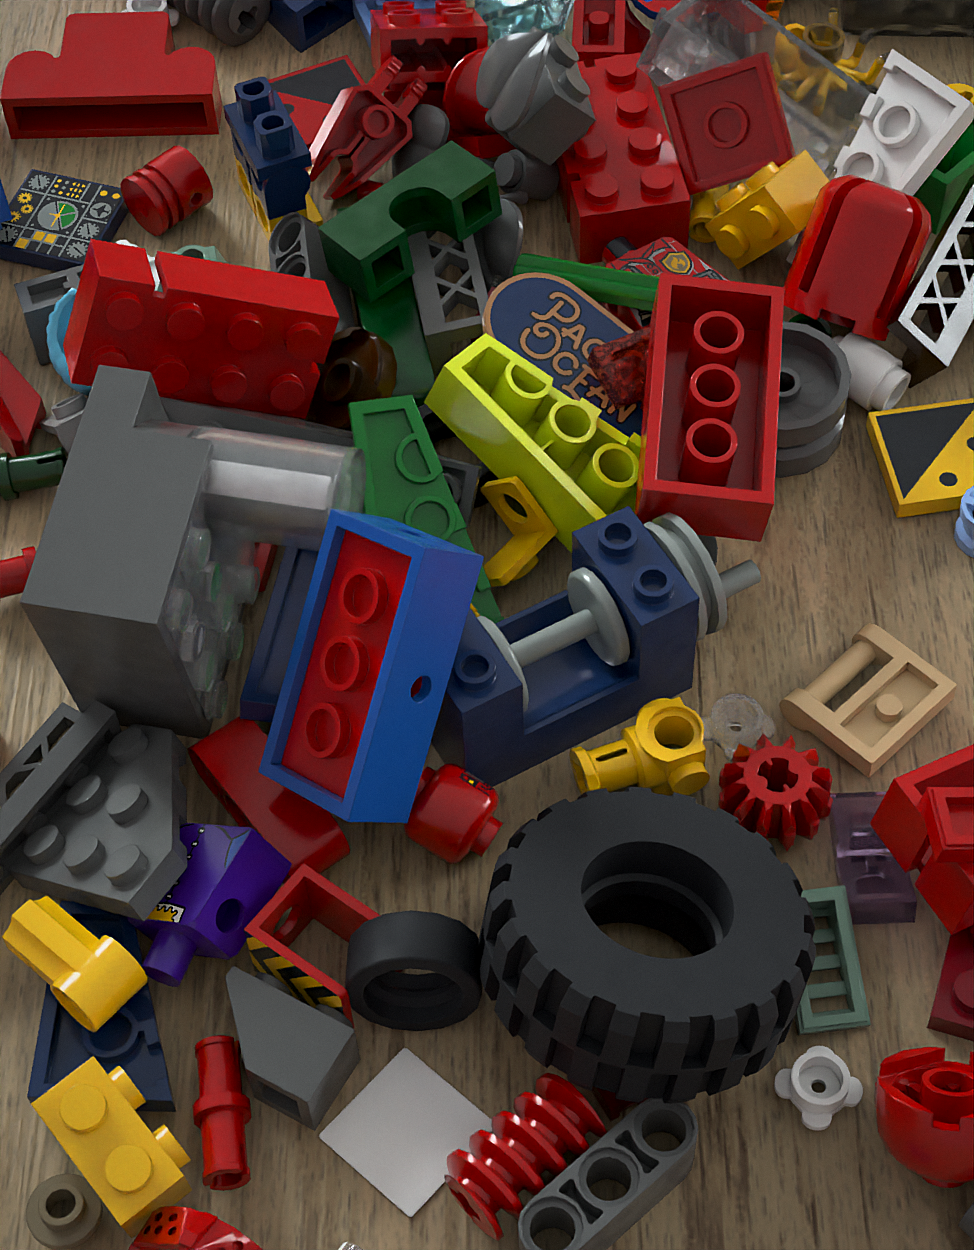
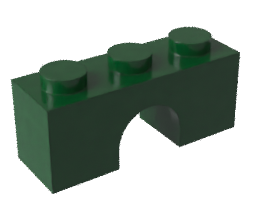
(440, 193)

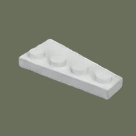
(903, 130)

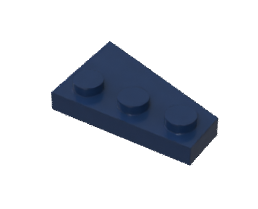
(125, 1040)

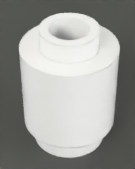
(875, 373)

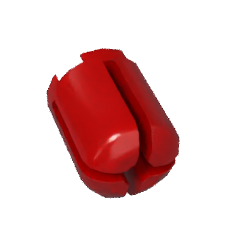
(857, 255)

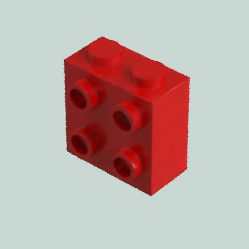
(425, 39)

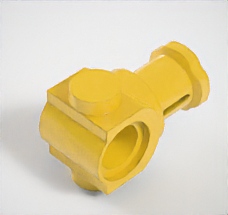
(642, 757)

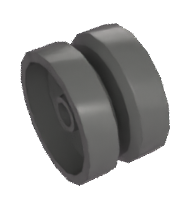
(810, 399)

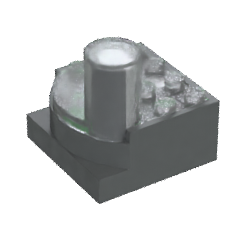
(157, 545)

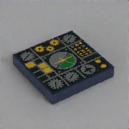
(57, 219)

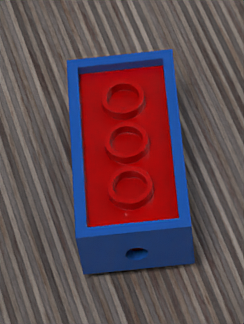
(369, 667)

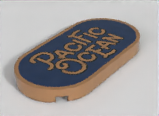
(555, 330)

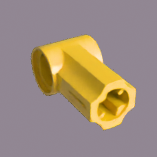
(84, 972)

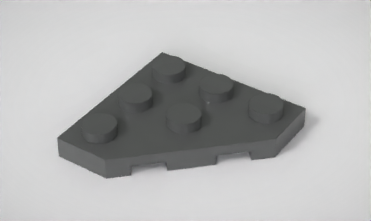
(117, 831)

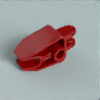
(364, 130)

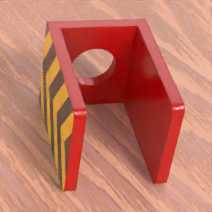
(310, 899)

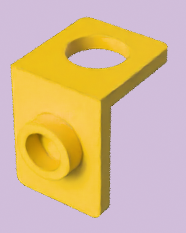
(529, 532)

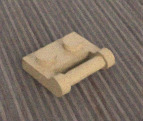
(882, 712)

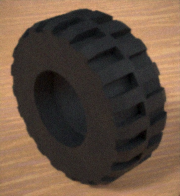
(633, 1017)

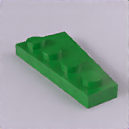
(408, 479)

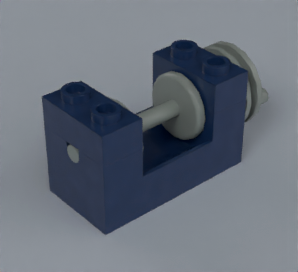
(588, 652)

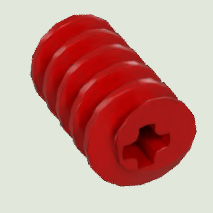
(521, 1151)

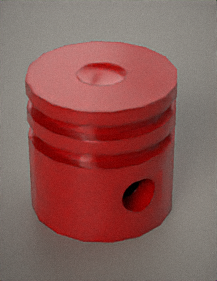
(167, 190)

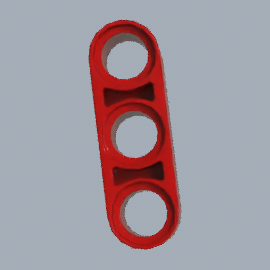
(290, 823)

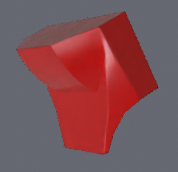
(606, 30)

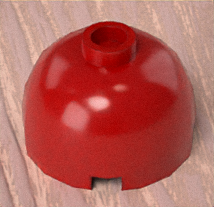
(928, 1114)

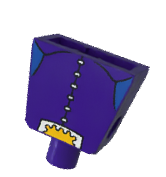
(219, 893)

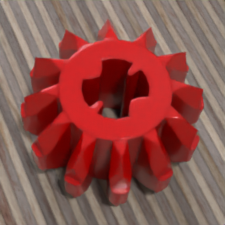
(776, 790)

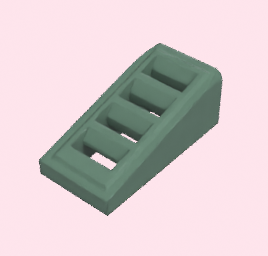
(834, 905)

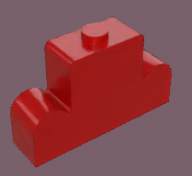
(113, 81)

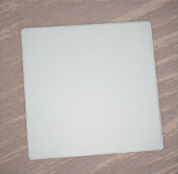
(405, 1130)

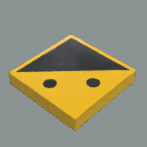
(925, 455)

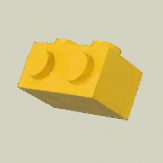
(768, 210)
(112, 1146)

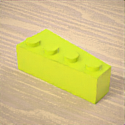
(532, 431)

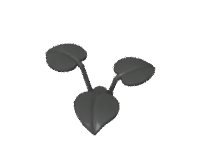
(507, 89)

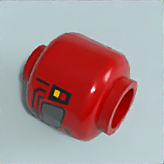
(453, 813)

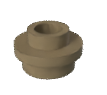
(67, 1231)

